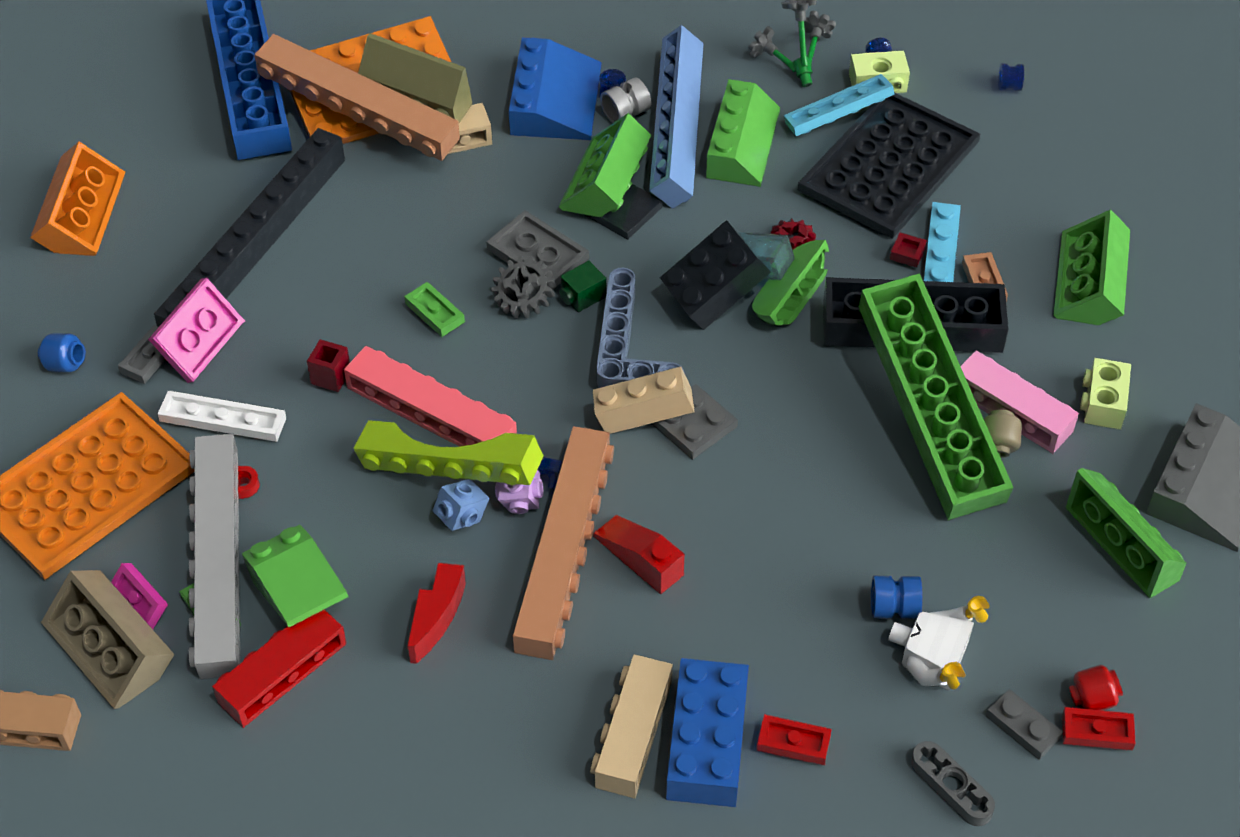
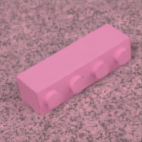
(1041, 415)

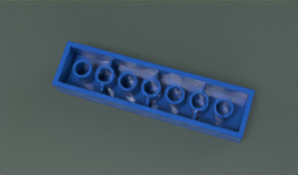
(252, 101)

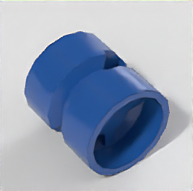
(896, 597)

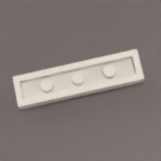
(222, 416)

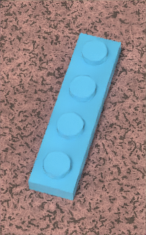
(839, 104)
(942, 242)

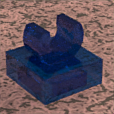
(550, 467)

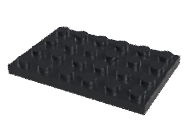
(889, 163)

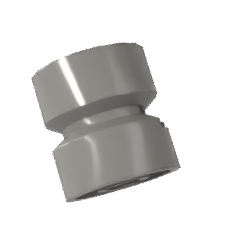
(629, 98)

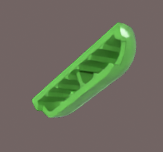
(784, 299)

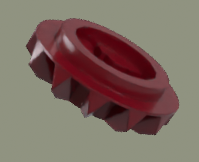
(805, 232)

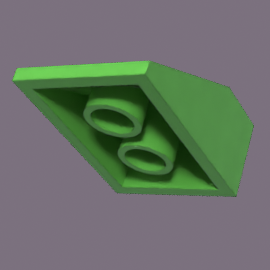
(293, 575)

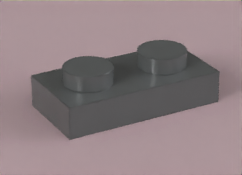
(142, 359)
(1024, 724)

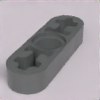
(977, 796)

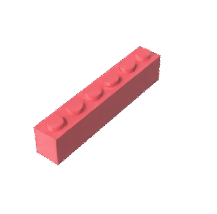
(424, 400)

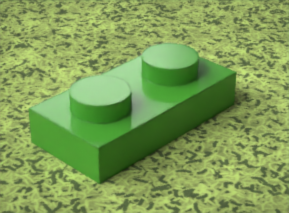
(434, 309)

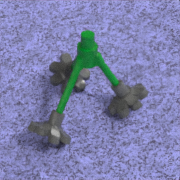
(814, 25)

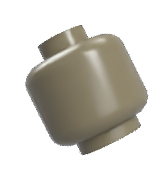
(1005, 431)

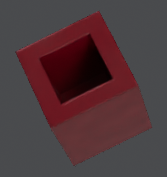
(327, 365)

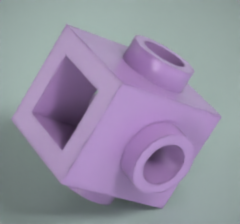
(518, 497)

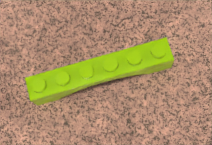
(502, 459)

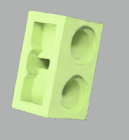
(1106, 394)

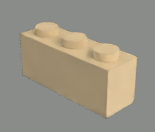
(643, 400)

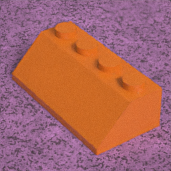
(78, 203)

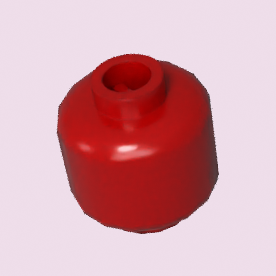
(1096, 688)

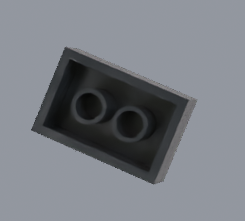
(715, 275)

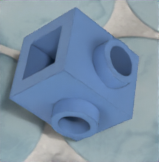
(460, 504)

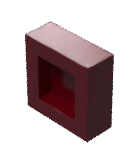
(908, 249)

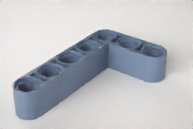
(613, 359)

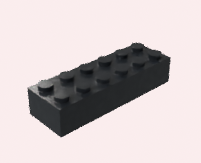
(970, 313)

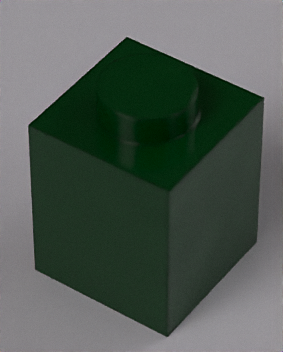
(583, 286)

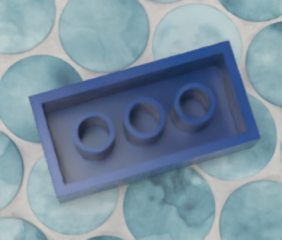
(707, 733)

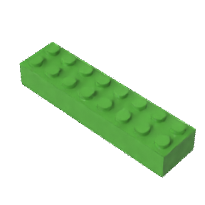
(935, 397)

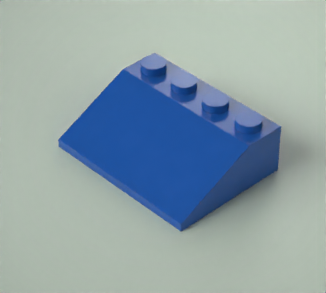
(553, 91)

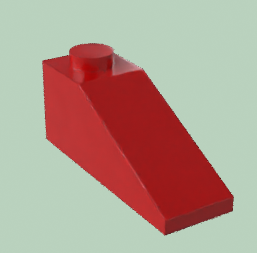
(643, 551)

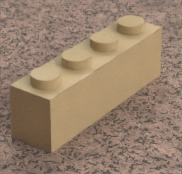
(633, 726)

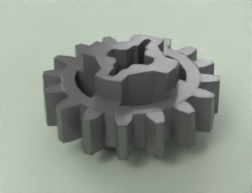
(526, 288)

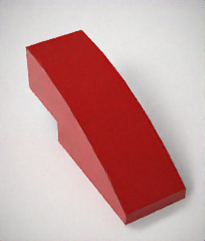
(436, 610)

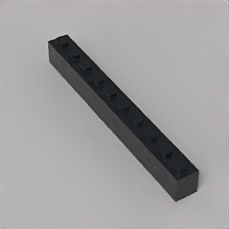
(264, 219)

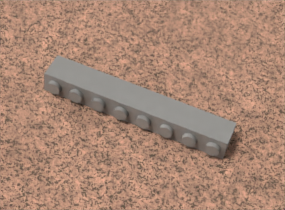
(216, 556)

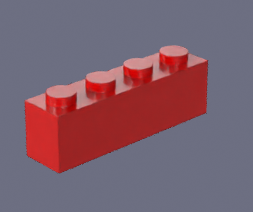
(278, 666)

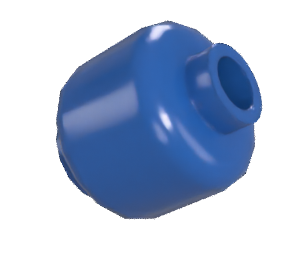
(61, 352)

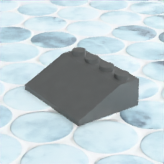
(1203, 480)

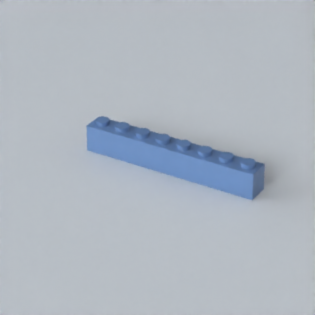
(676, 118)

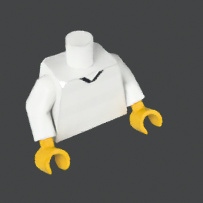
(939, 642)

